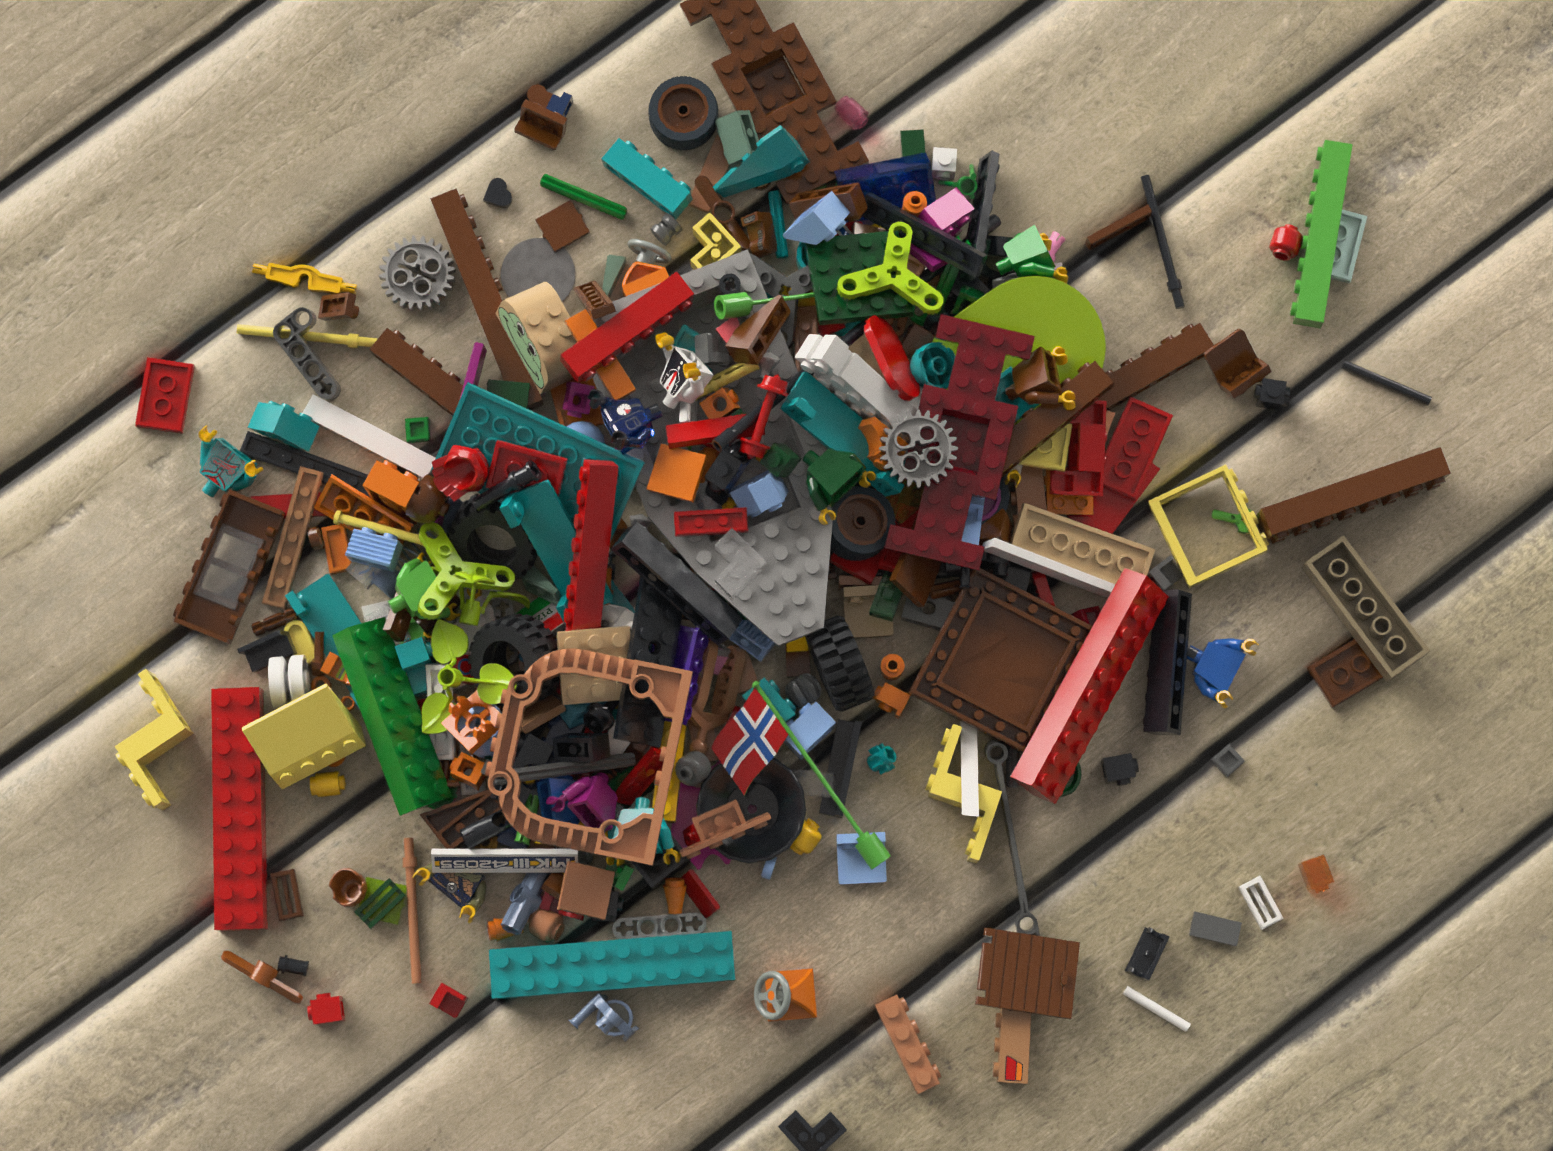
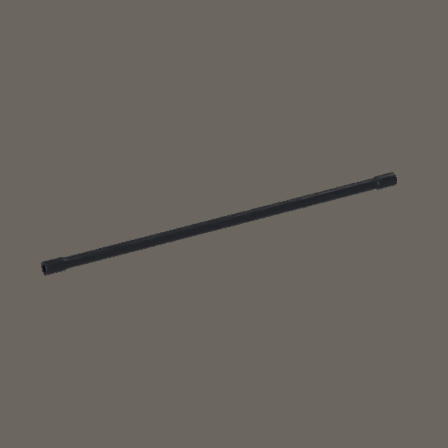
(731, 434)

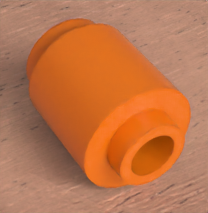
(914, 203)
(890, 674)

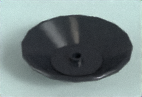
(771, 791)

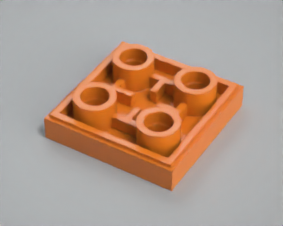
(677, 473)

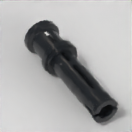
(515, 481)

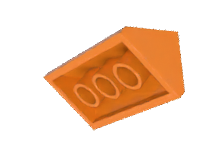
(343, 497)

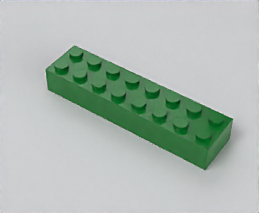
(391, 716)

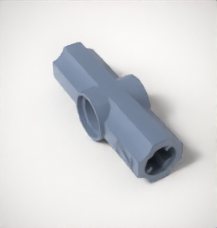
(525, 901)

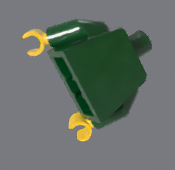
(832, 477)

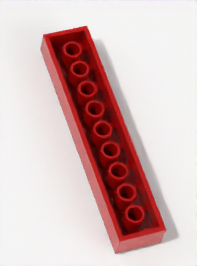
(1089, 686)
(238, 813)

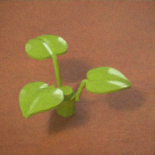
(471, 609)
(448, 643)

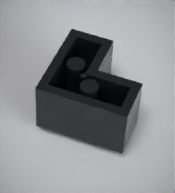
(810, 1138)

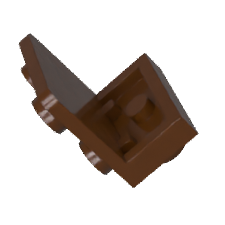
(1235, 364)

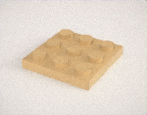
(608, 641)

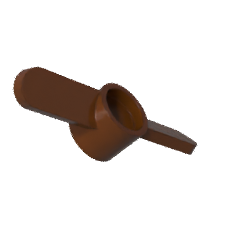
(715, 201)

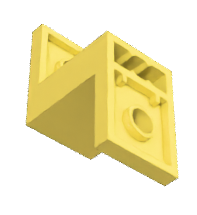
(153, 740)
(948, 789)

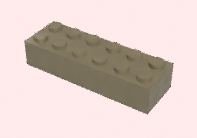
(1365, 608)

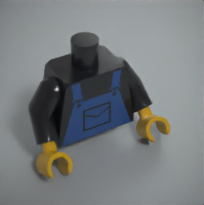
(725, 474)

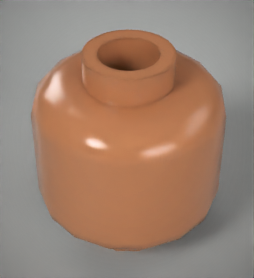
(546, 925)

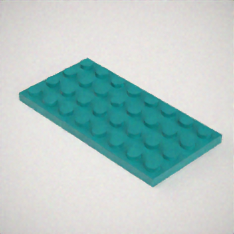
(485, 418)

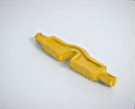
(292, 275)

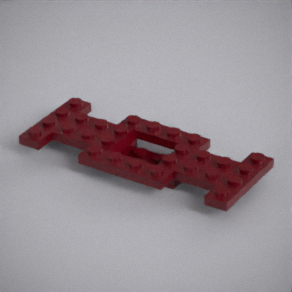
(982, 436)

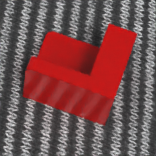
(448, 1000)

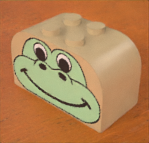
(538, 333)

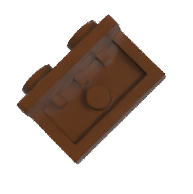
(541, 125)

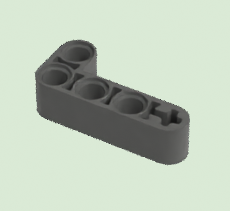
(310, 357)

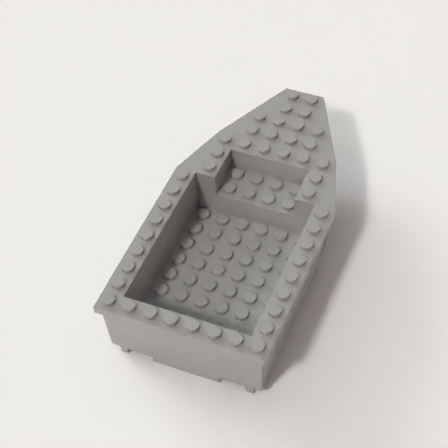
(792, 590)

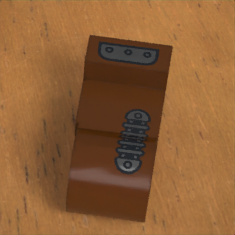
(760, 233)

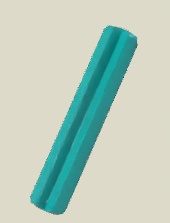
(776, 211)

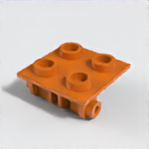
(1067, 504)

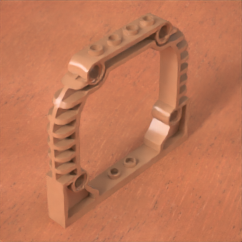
(637, 838)

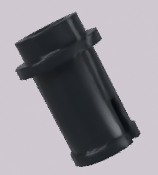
(292, 966)

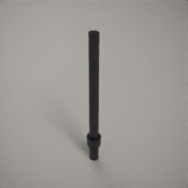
(1173, 284)

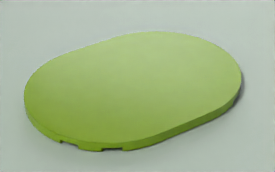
(1045, 310)

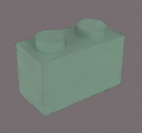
(737, 135)

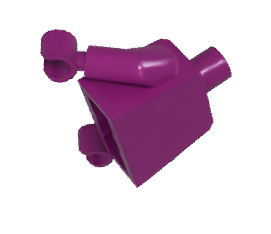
(589, 800)

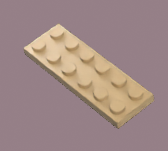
(1079, 545)

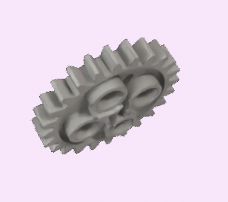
(427, 255)
(924, 469)

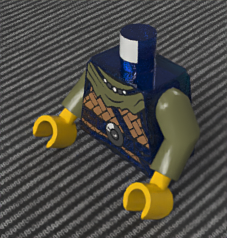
(463, 889)

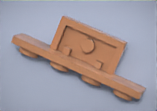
(720, 824)

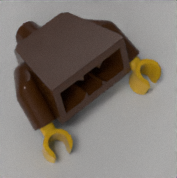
(1039, 380)

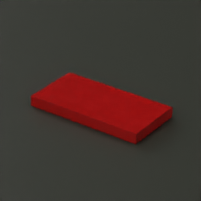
(1134, 447)
(1112, 507)

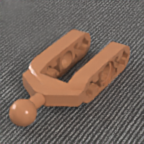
(722, 703)

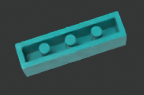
(647, 178)

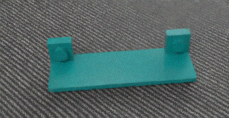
(834, 426)
(549, 532)
(324, 610)

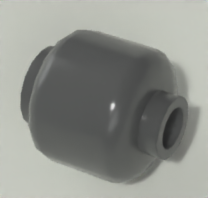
(693, 768)

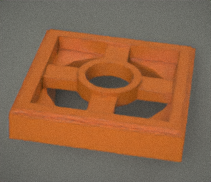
(481, 733)

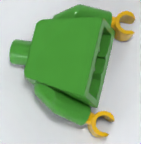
(412, 584)

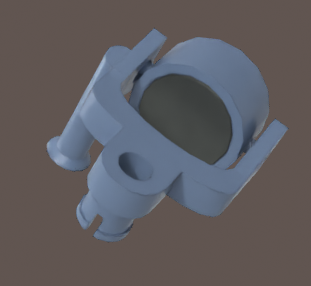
(613, 1016)

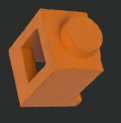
(891, 699)
(464, 762)

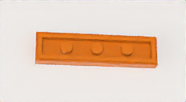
(613, 376)

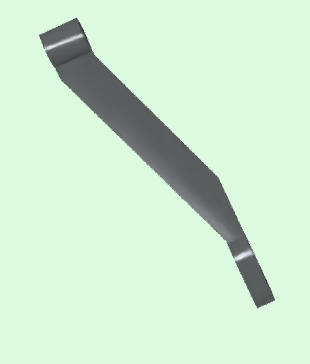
(1034, 930)

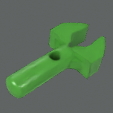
(1232, 518)

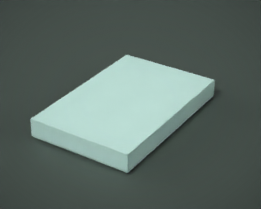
(1348, 244)

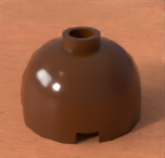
(427, 502)

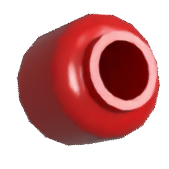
(1286, 242)

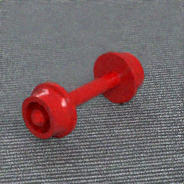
(773, 386)

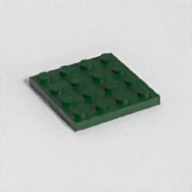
(844, 256)

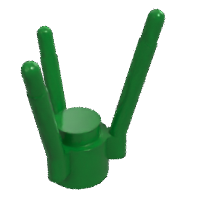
(966, 185)

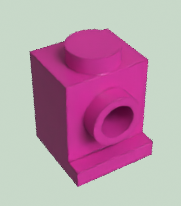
(580, 390)

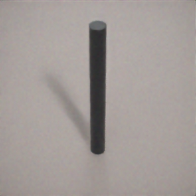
(1386, 382)

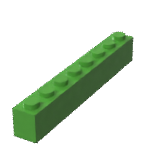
(1322, 234)

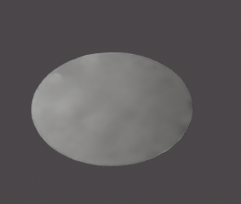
(535, 263)

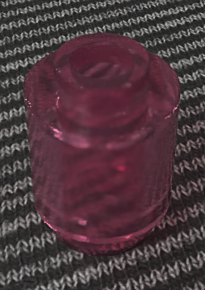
(851, 112)

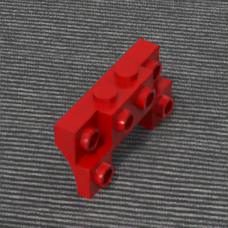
(1085, 455)

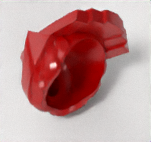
(460, 471)

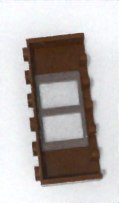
(229, 566)

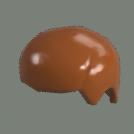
(348, 887)

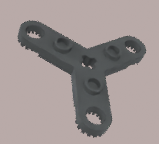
(773, 284)

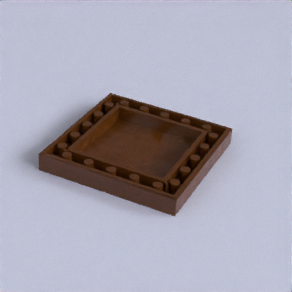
(999, 659)

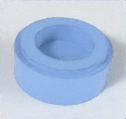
(768, 868)

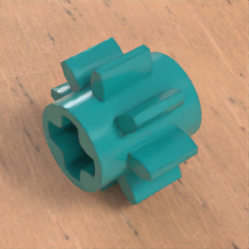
(881, 758)

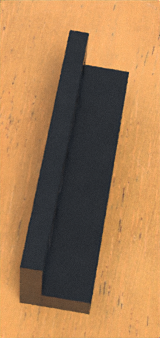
(841, 764)

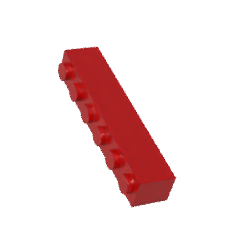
(627, 327)

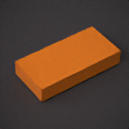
(336, 545)

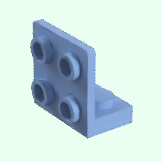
(852, 866)

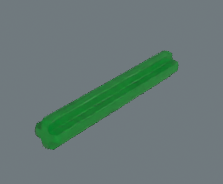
(583, 196)

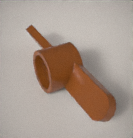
(263, 974)

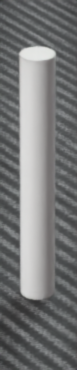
(1156, 1008)

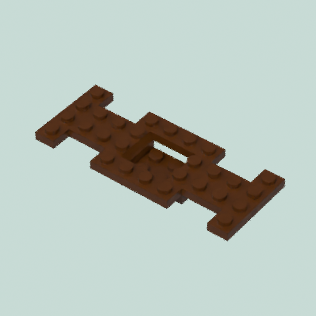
(762, 82)

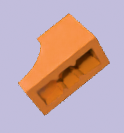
(873, 430)

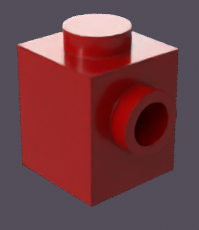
(326, 1009)

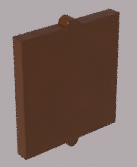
(562, 226)

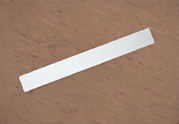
(969, 771)

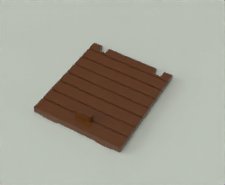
(1026, 972)

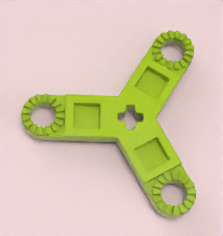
(879, 277)
(447, 559)

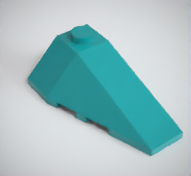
(774, 159)

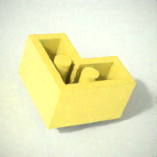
(716, 242)

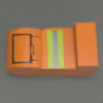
(334, 668)

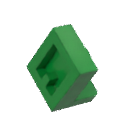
(622, 874)

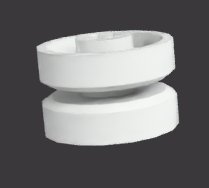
(288, 680)

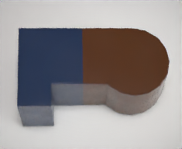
(550, 101)

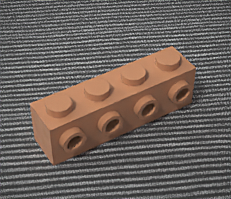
(907, 1045)

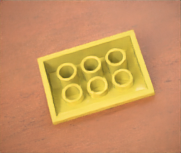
(304, 736)

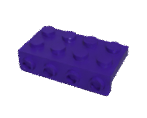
(689, 657)

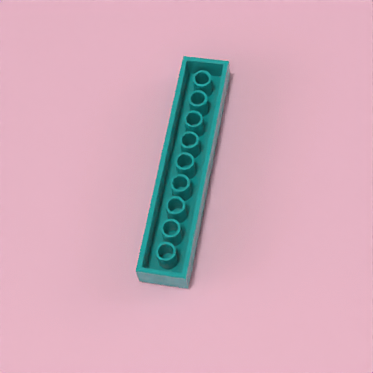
(612, 965)

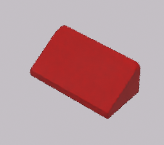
(700, 894)

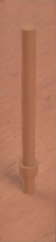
(409, 864)

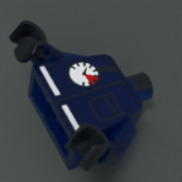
(626, 420)

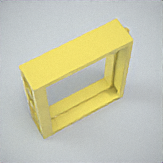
(1240, 500)

